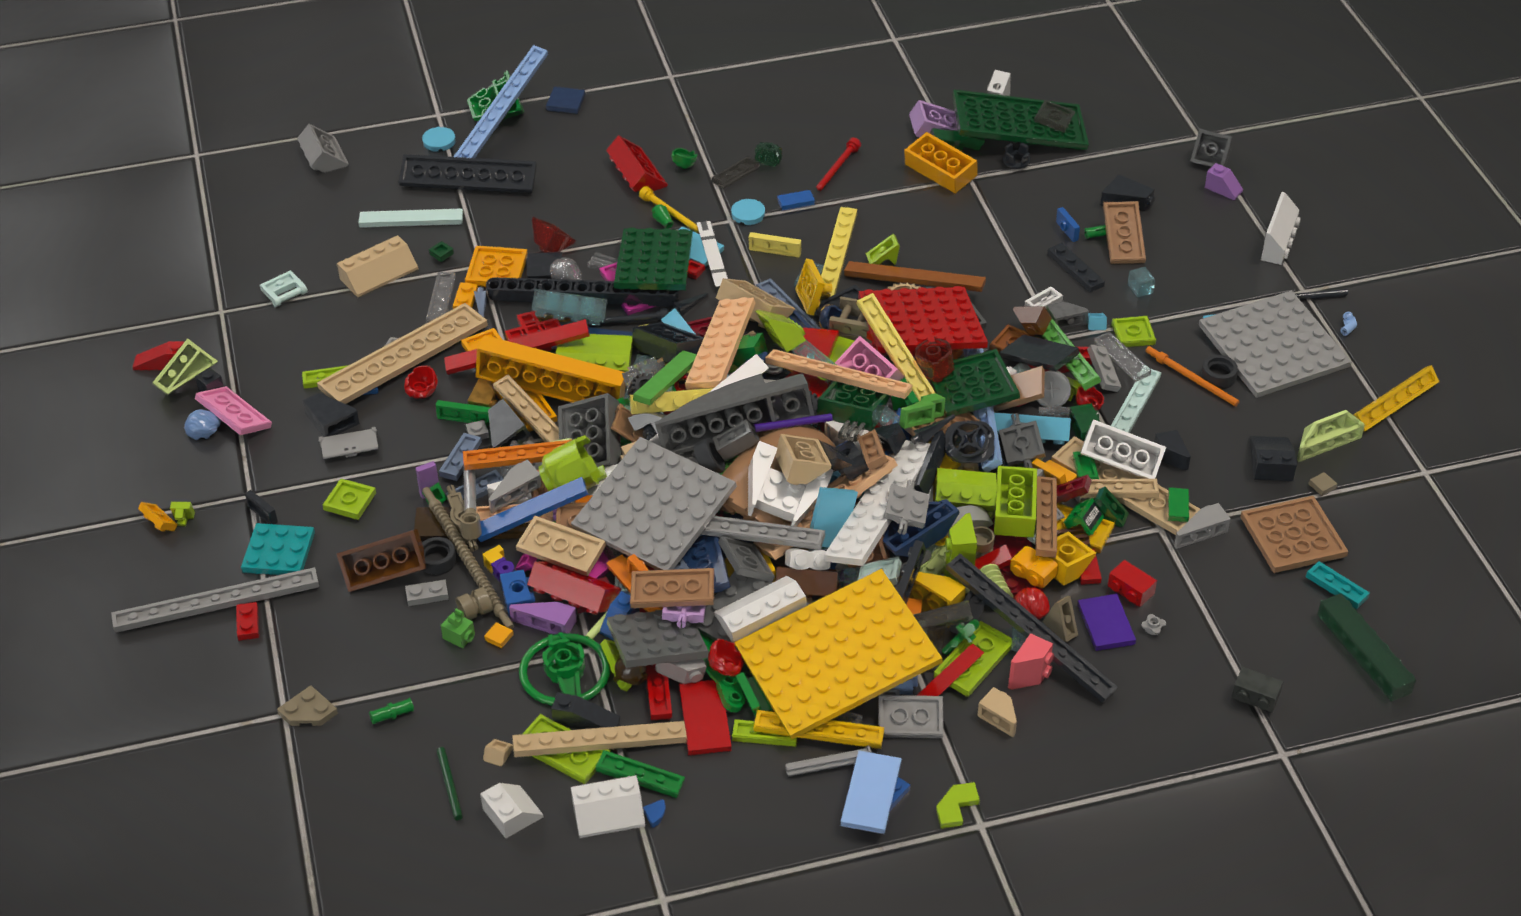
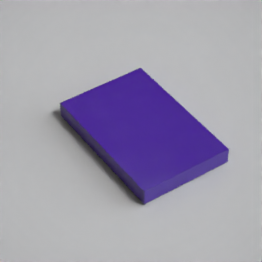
(1106, 622)

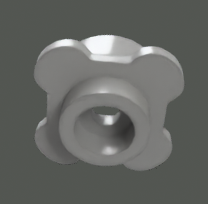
(1153, 624)

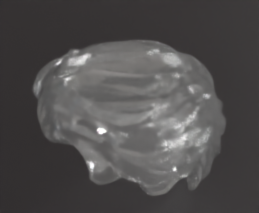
(565, 269)

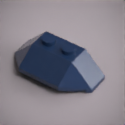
(938, 523)

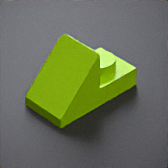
(886, 249)

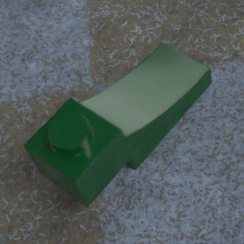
(958, 141)

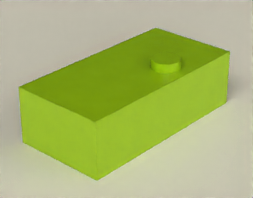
(1015, 501)

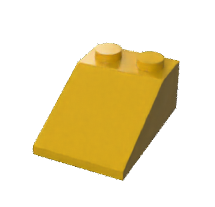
(937, 591)

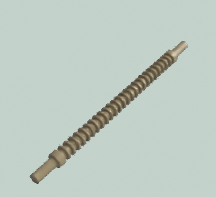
(466, 556)

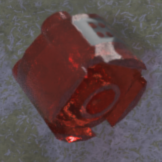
(935, 359)

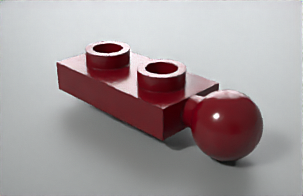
(1073, 488)

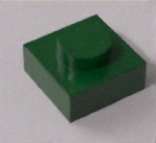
(441, 251)

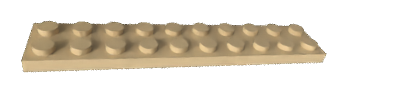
(402, 354)

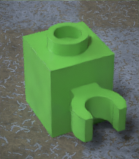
(458, 629)

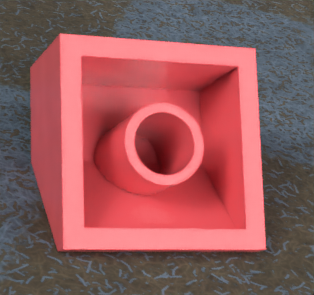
(1031, 663)

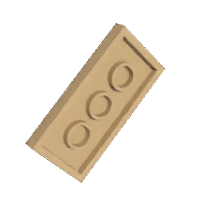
(561, 545)

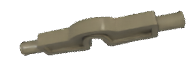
(457, 509)

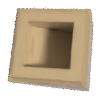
(497, 752)

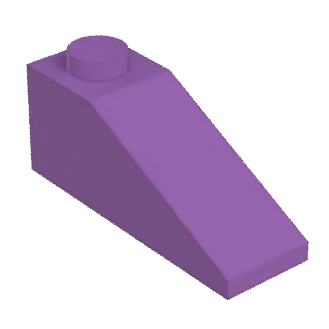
(547, 616)

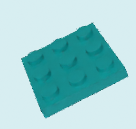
(277, 549)

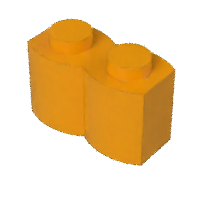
(1035, 569)

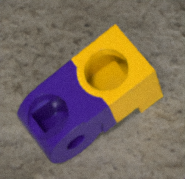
(496, 562)

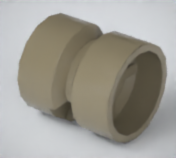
(985, 540)
(475, 603)

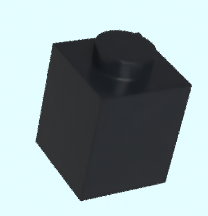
(208, 380)

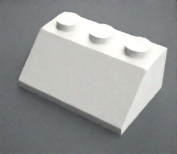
(608, 806)

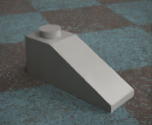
(517, 483)
(1203, 525)

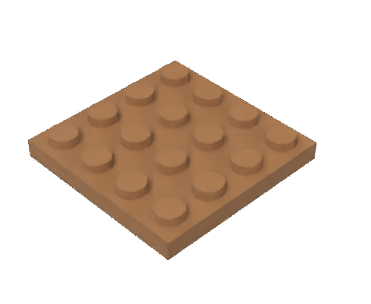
(1293, 534)

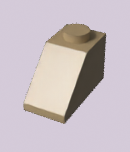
(998, 710)

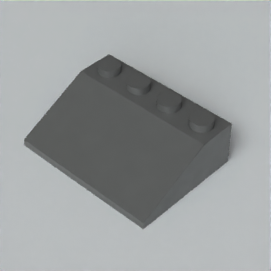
(594, 419)

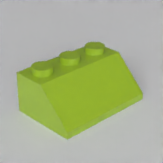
(966, 488)
(961, 541)

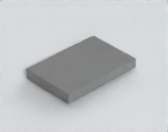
(911, 716)

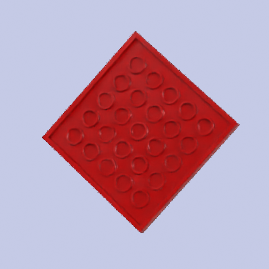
(929, 316)

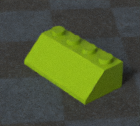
(782, 330)

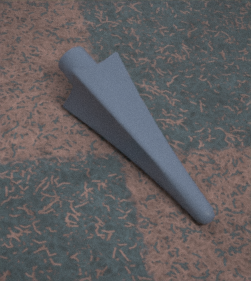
(480, 299)

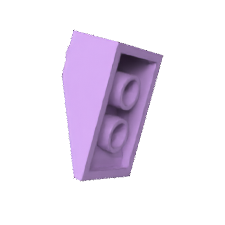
(928, 116)

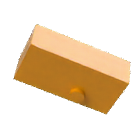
(941, 162)

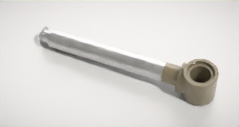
(470, 519)

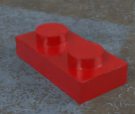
(247, 621)

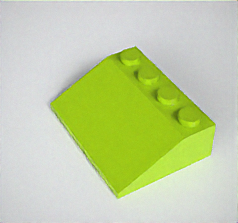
(600, 349)

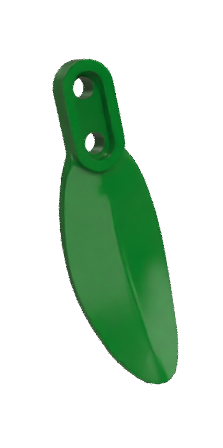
(727, 686)

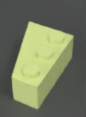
(183, 367)

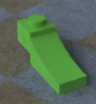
(922, 412)

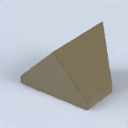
(1062, 619)

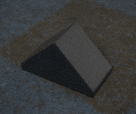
(891, 437)

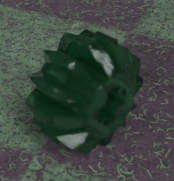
(768, 154)

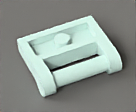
(282, 284)

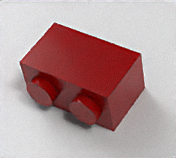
(1132, 583)

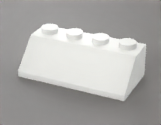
(1281, 231)
(1123, 450)
(761, 608)

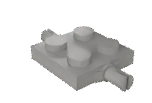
(906, 506)

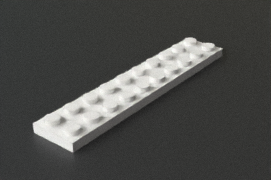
(867, 521)

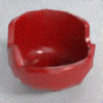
(1090, 396)

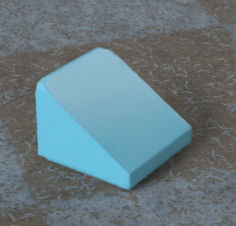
(1097, 321)

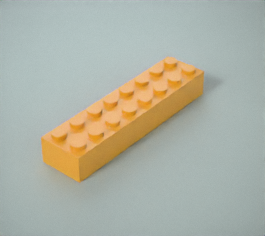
(546, 372)

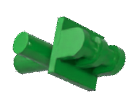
(966, 632)

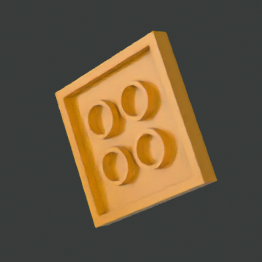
(495, 262)

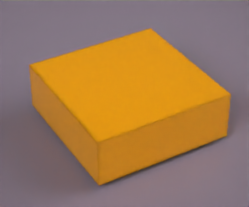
(498, 635)

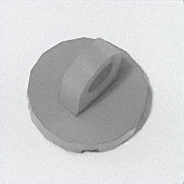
(1056, 389)

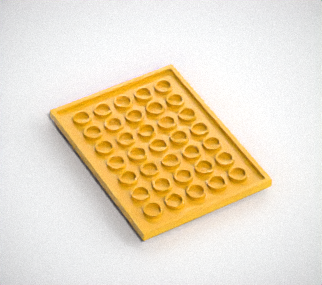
(837, 653)

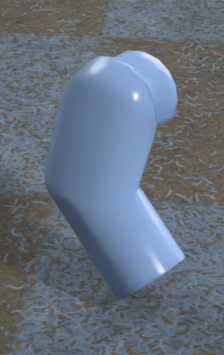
(1350, 323)

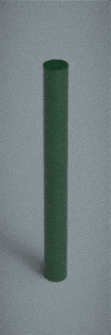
(447, 775)

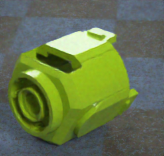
(570, 463)

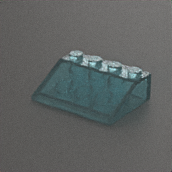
(570, 306)

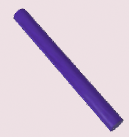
(793, 422)

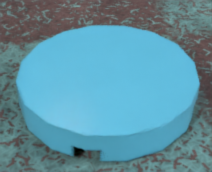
(438, 139)
(748, 211)

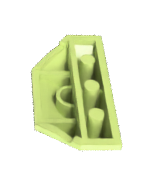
(1329, 434)

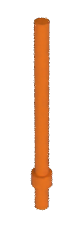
(1163, 358)

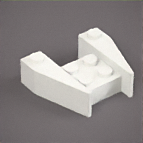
(773, 494)

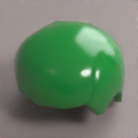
(683, 158)

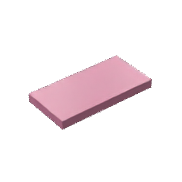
(233, 410)

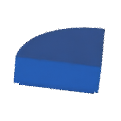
(655, 812)

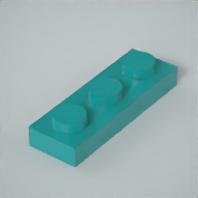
(1337, 584)

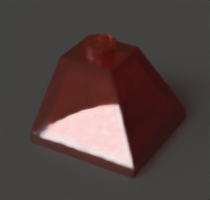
(550, 237)

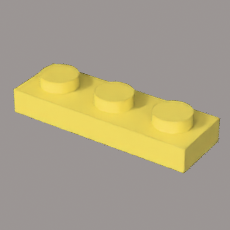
(775, 244)

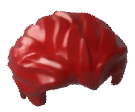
(421, 382)
(1034, 601)
(725, 658)

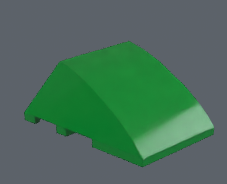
(483, 99)

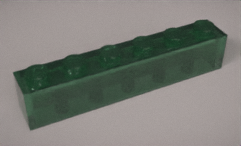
(1366, 647)

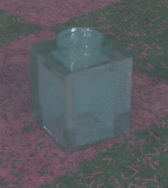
(1141, 281)

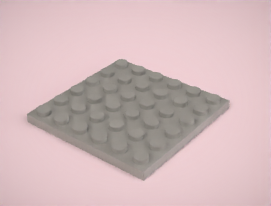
(1274, 343)
(654, 505)

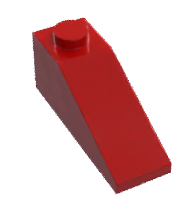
(156, 357)

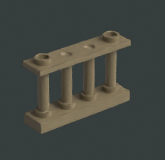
(849, 328)

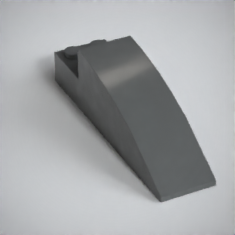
(732, 404)

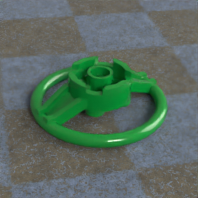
(564, 665)

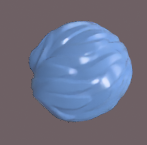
(201, 424)

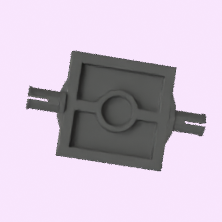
(1022, 442)

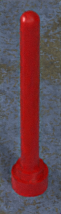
(852, 146)

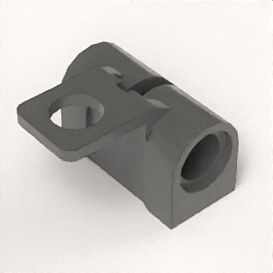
(736, 440)

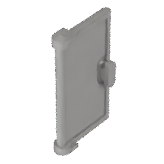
(349, 443)

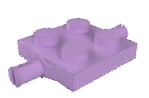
(684, 613)

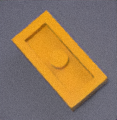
(465, 294)
(157, 516)

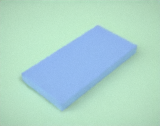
(871, 792)

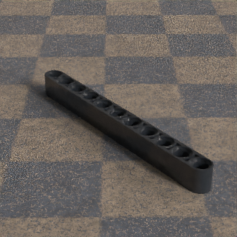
(523, 291)

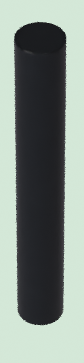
(1322, 294)

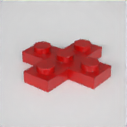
(530, 324)

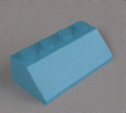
(1049, 427)

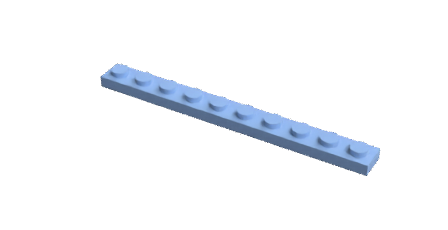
(502, 103)
(987, 415)

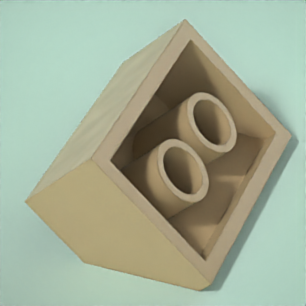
(801, 459)

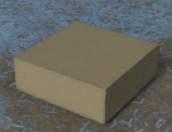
(1323, 484)

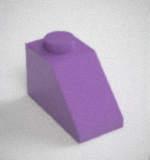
(1223, 182)

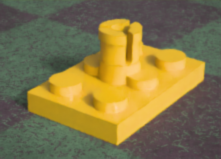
(811, 287)

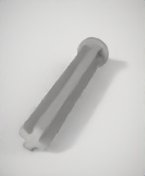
(823, 763)

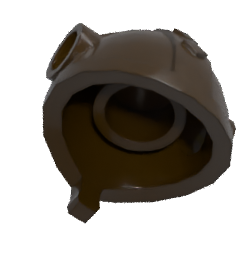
(630, 675)

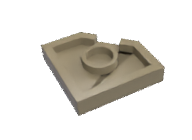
(307, 707)

